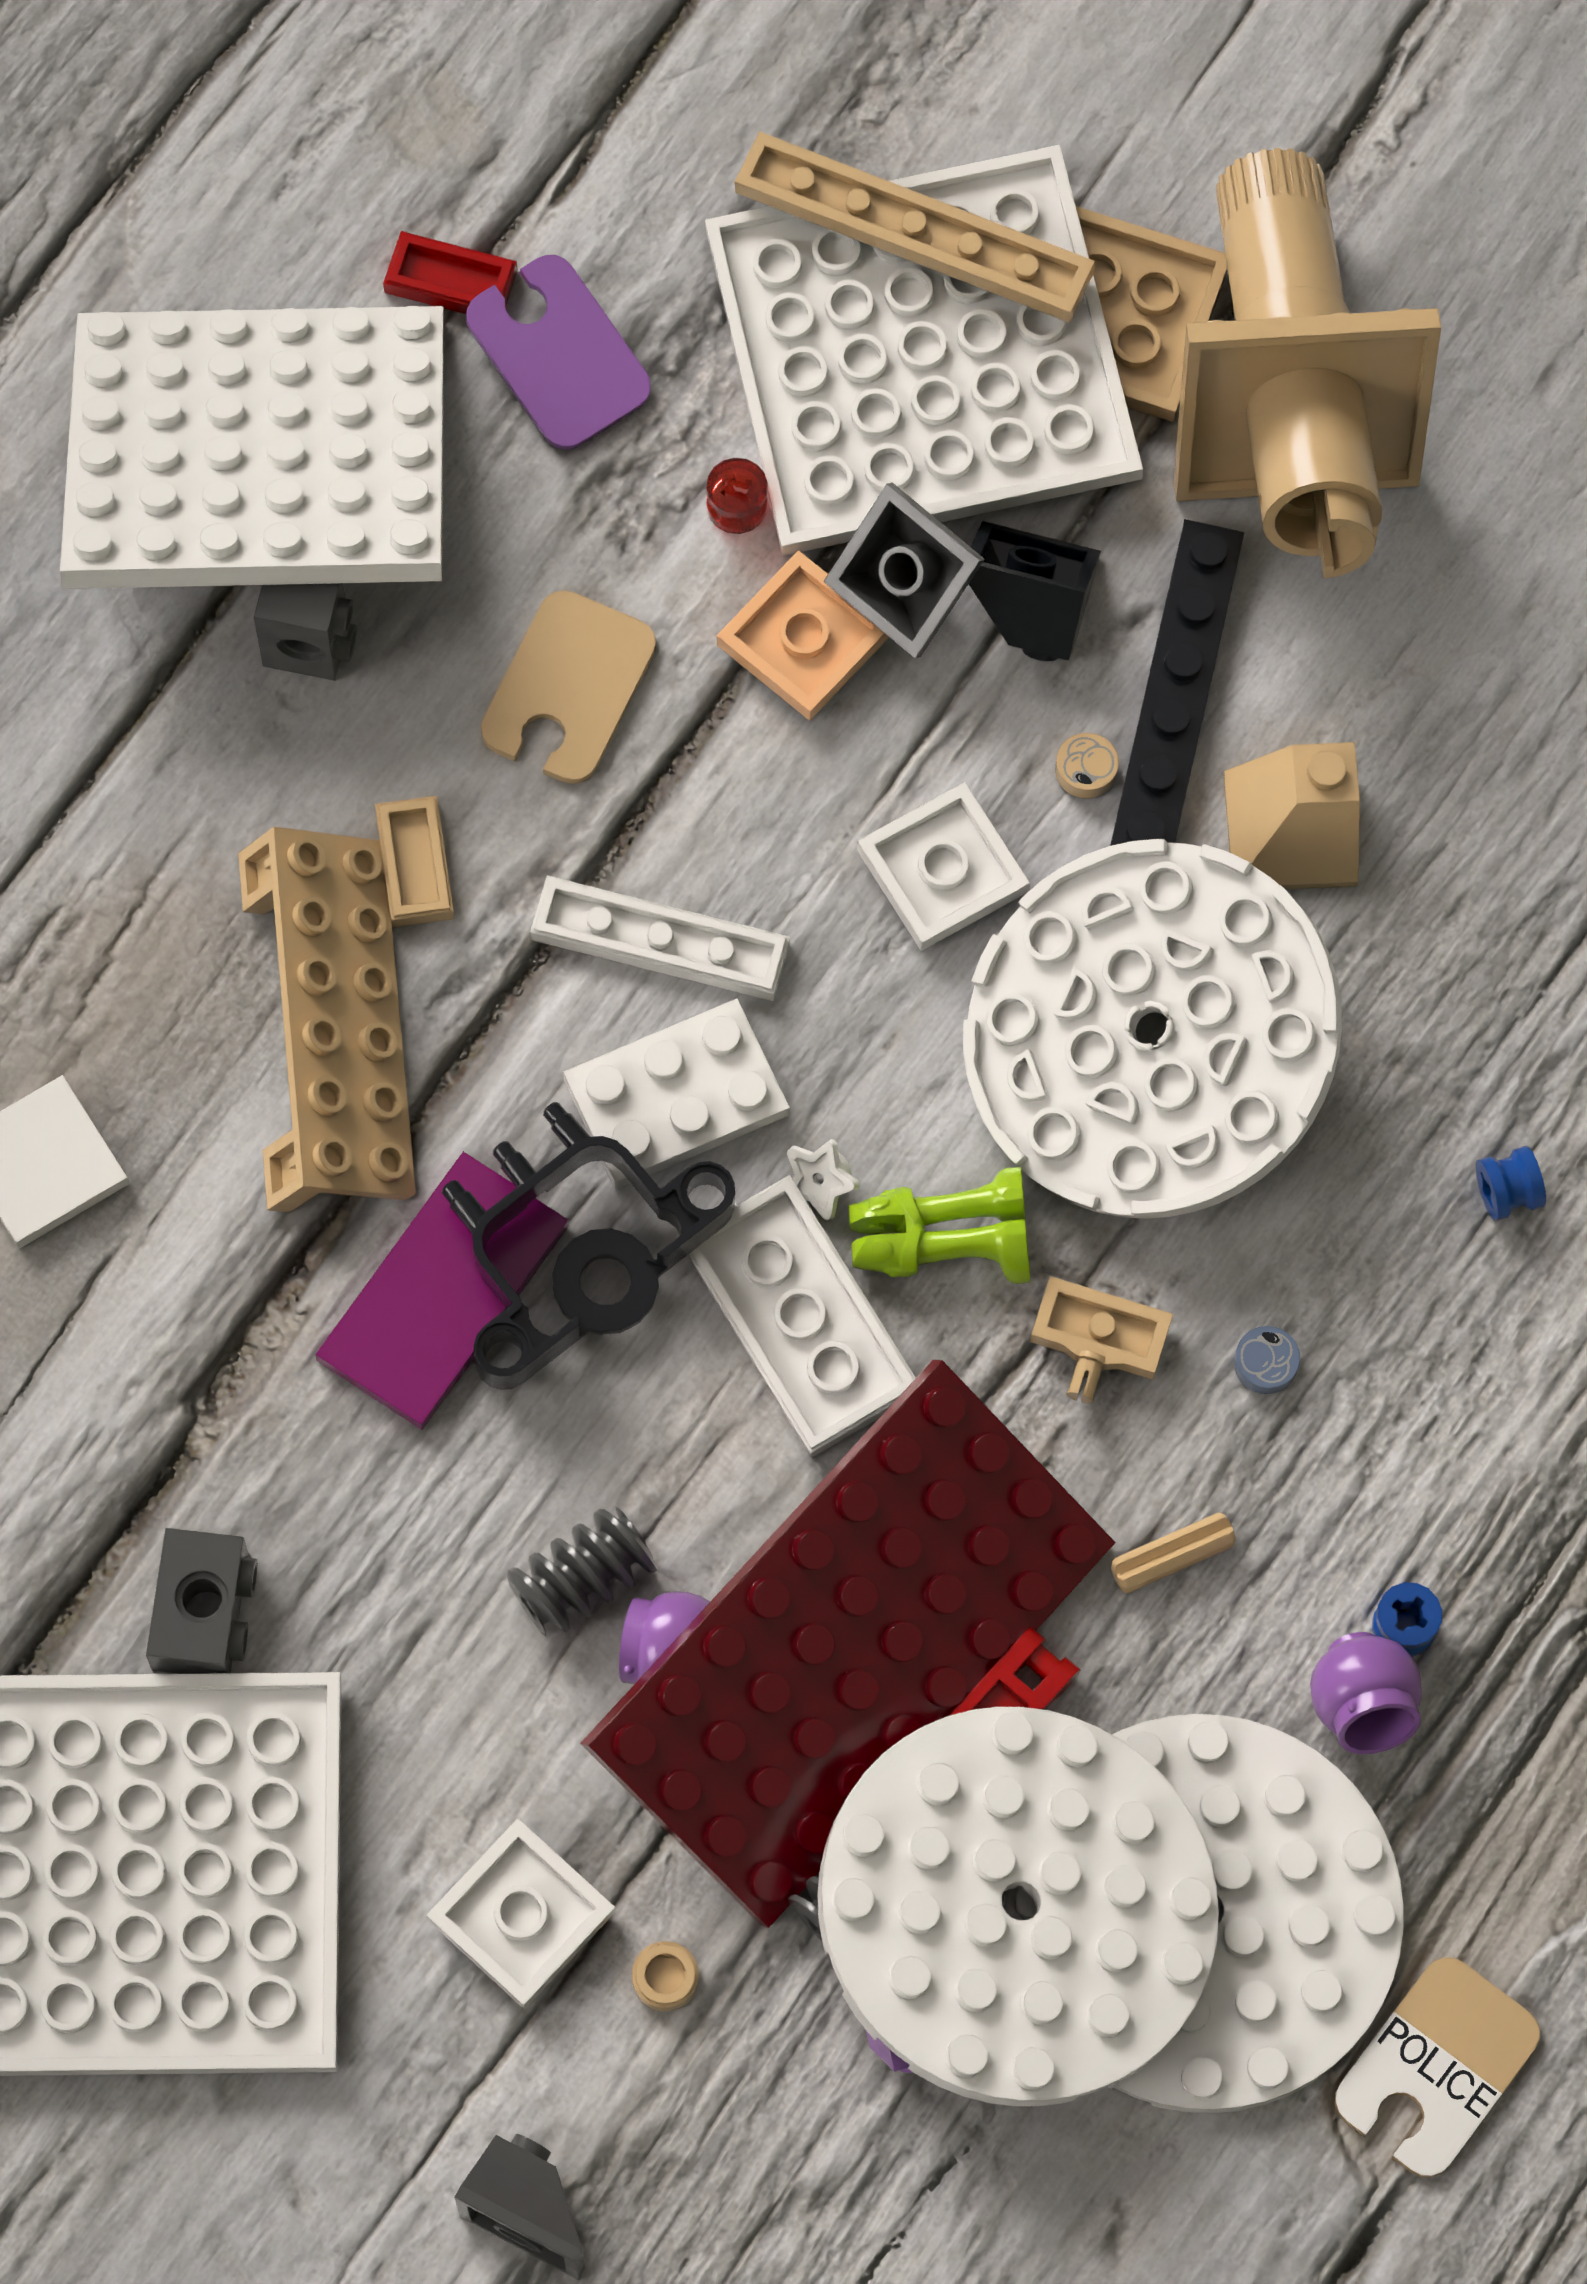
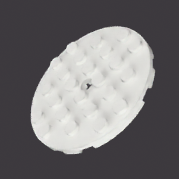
(1242, 1045)
(1304, 1917)
(998, 2000)

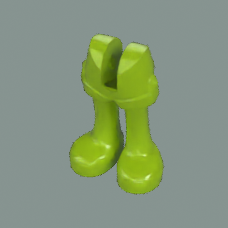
(913, 1246)

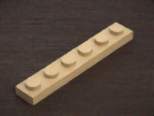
(914, 226)

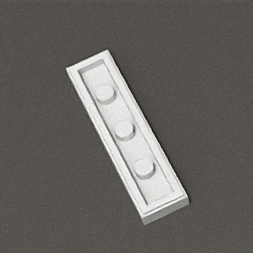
(660, 938)

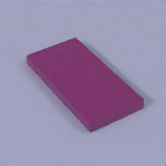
(427, 1302)

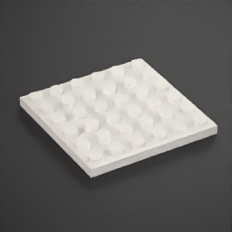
(912, 377)
(255, 448)
(169, 1873)

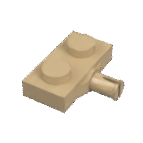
(1099, 1333)

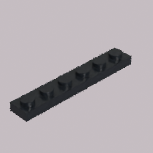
(1178, 684)

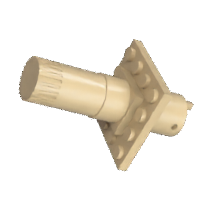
(1297, 389)

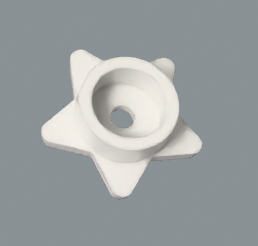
(835, 1173)

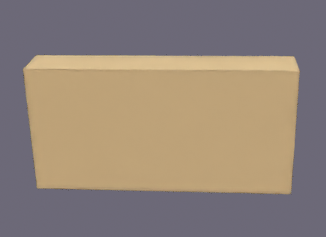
(414, 861)

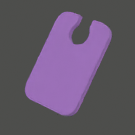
(569, 365)

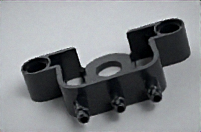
(585, 1316)

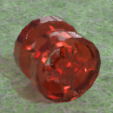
(736, 511)

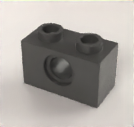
(305, 628)
(193, 1565)

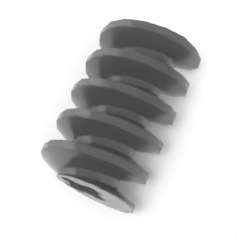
(580, 1570)

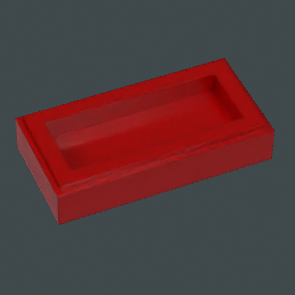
(445, 273)

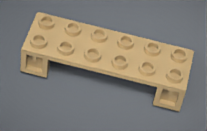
(336, 1016)

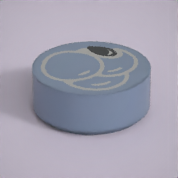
(1266, 1360)

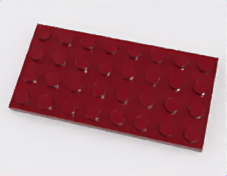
(846, 1638)

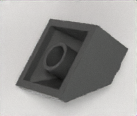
(903, 570)
(522, 2202)

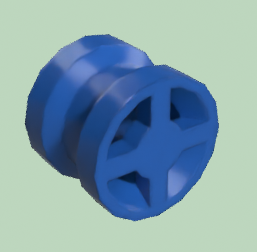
(1510, 1183)
(1404, 1626)

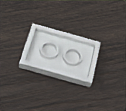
(679, 1090)

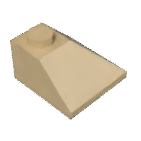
(1297, 815)

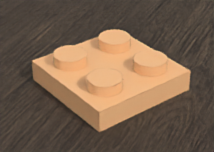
(801, 637)

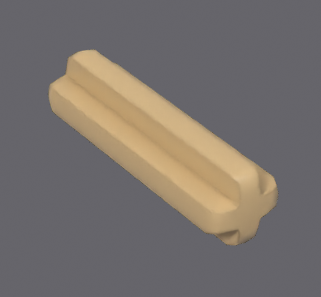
(1173, 1552)

